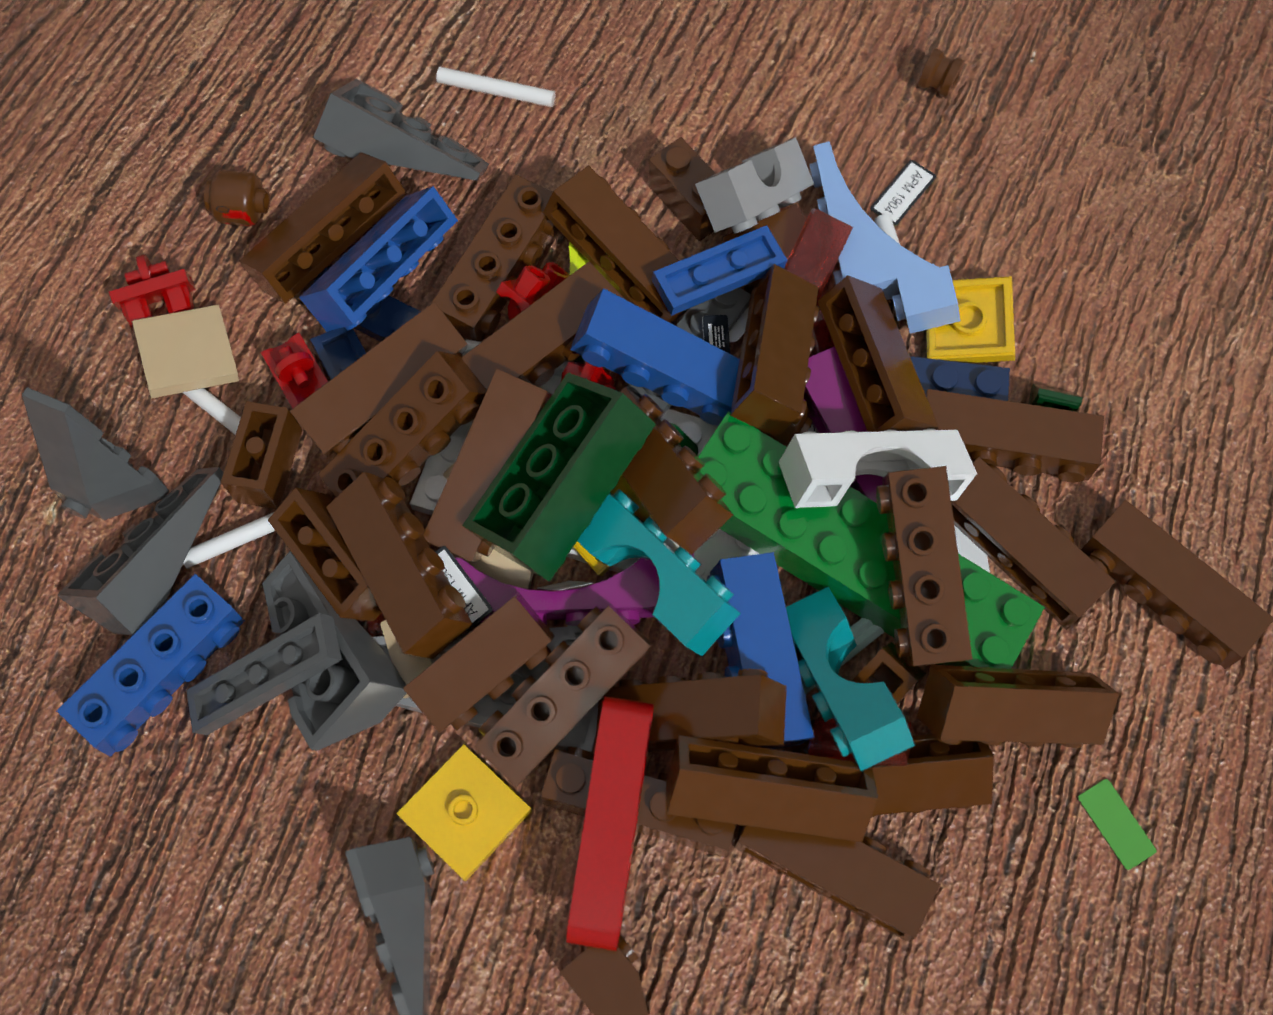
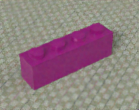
(835, 408)

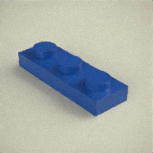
(718, 270)

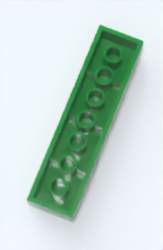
(844, 546)

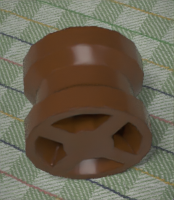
(941, 73)

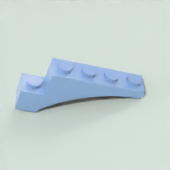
(918, 288)

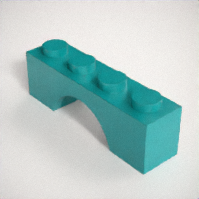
(687, 603)
(865, 713)

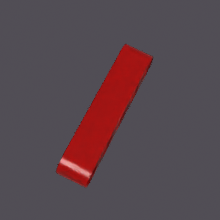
(610, 824)

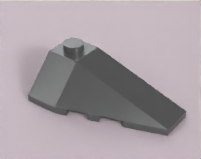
(371, 123)
(83, 466)
(138, 576)
(347, 694)
(398, 896)

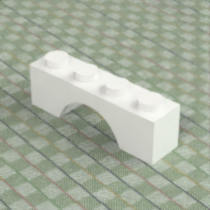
(824, 465)

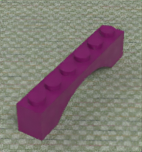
(631, 592)

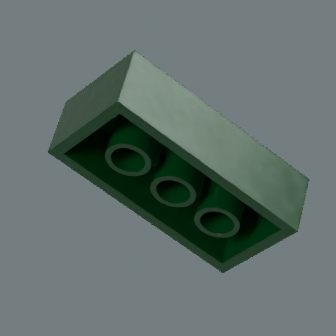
(560, 474)

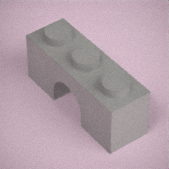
(755, 187)

